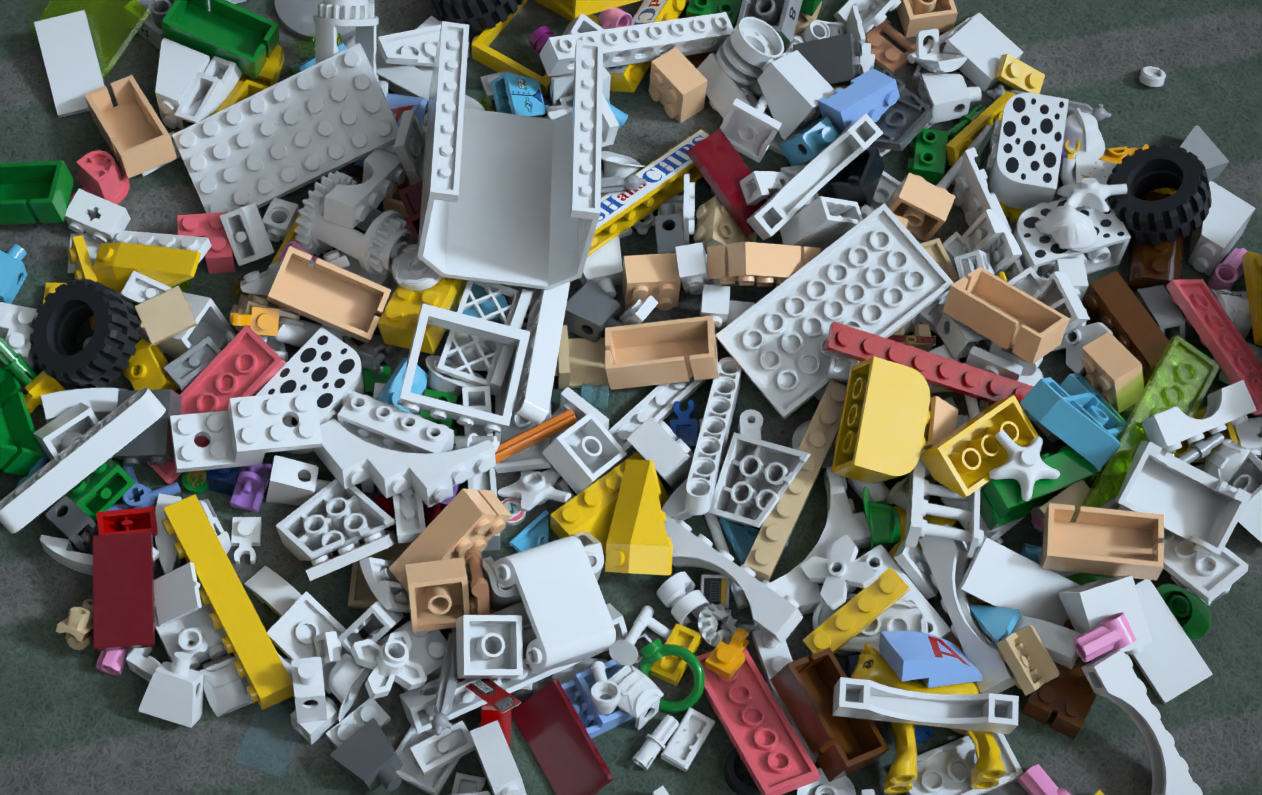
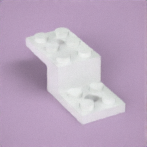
(246, 431)

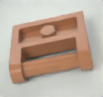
(885, 53)
(477, 586)

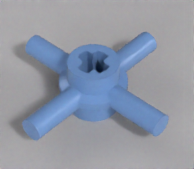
(144, 494)

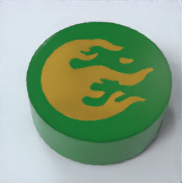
(195, 482)

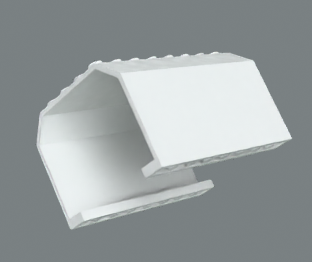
(505, 190)

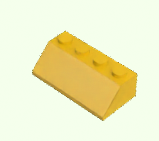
(972, 451)
(595, 507)

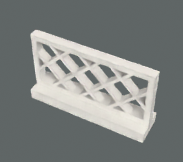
(503, 352)

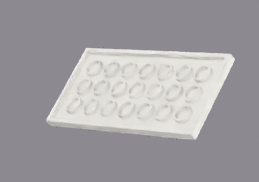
(288, 134)
(865, 279)

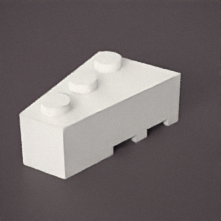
(1062, 297)

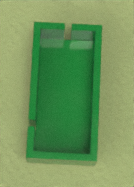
(224, 32)
(34, 192)
(17, 442)
(1002, 498)

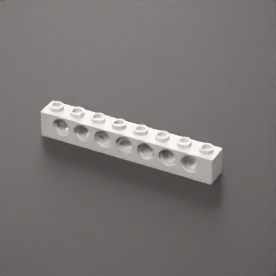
(640, 42)
(420, 701)

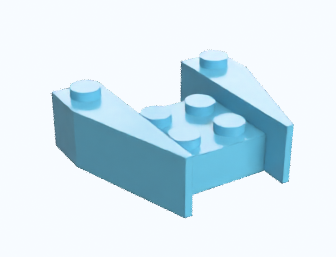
(1077, 416)

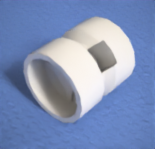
(680, 595)

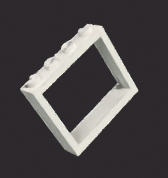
(472, 326)

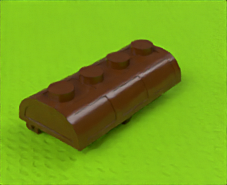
(1155, 264)

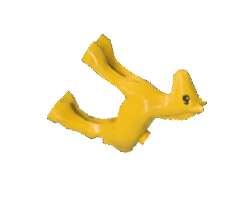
(903, 770)

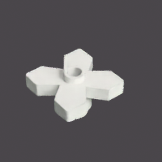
(1078, 338)
(840, 573)
(388, 664)

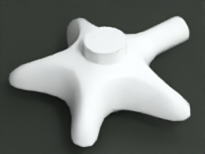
(1090, 194)
(1023, 464)
(535, 489)

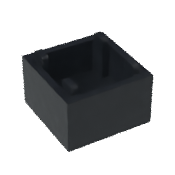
(856, 180)

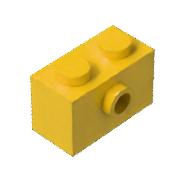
(147, 368)

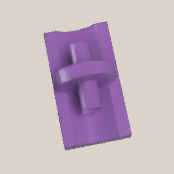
(251, 487)

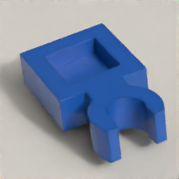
(686, 427)

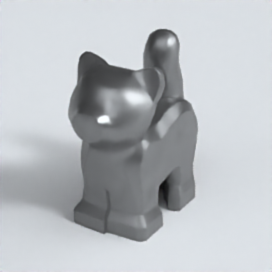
(373, 353)

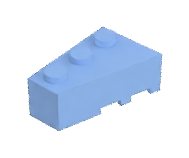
(867, 94)

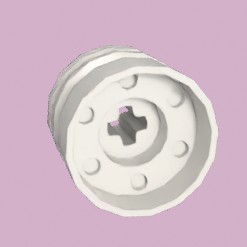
(748, 50)

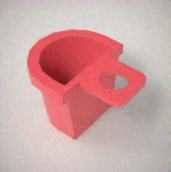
(102, 177)

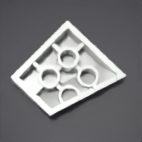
(754, 479)
(331, 522)

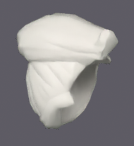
(1069, 228)

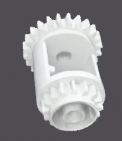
(346, 13)
(384, 236)

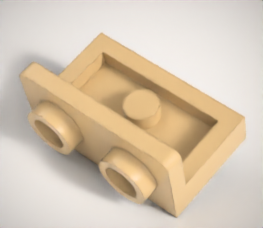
(1027, 659)

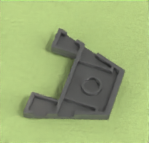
(902, 120)

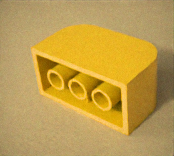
(881, 422)

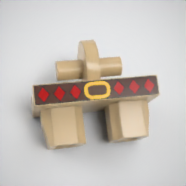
(921, 339)
(78, 625)

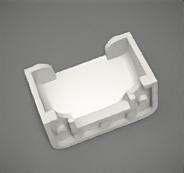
(1190, 499)
(503, 597)
(560, 602)

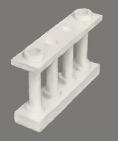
(918, 508)

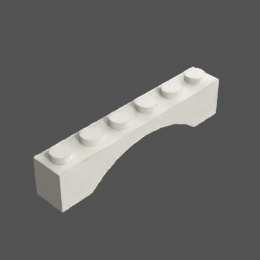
(814, 176)
(480, 399)
(948, 566)
(770, 611)
(1115, 679)
(883, 703)

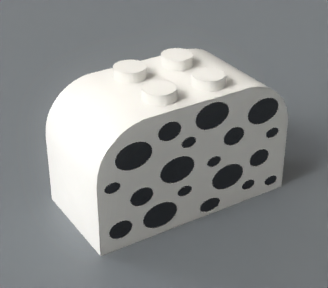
(1027, 150)
(1042, 251)
(323, 367)

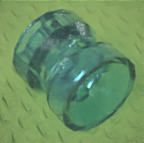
(596, 396)

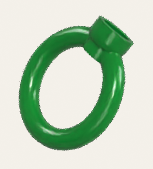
(654, 652)

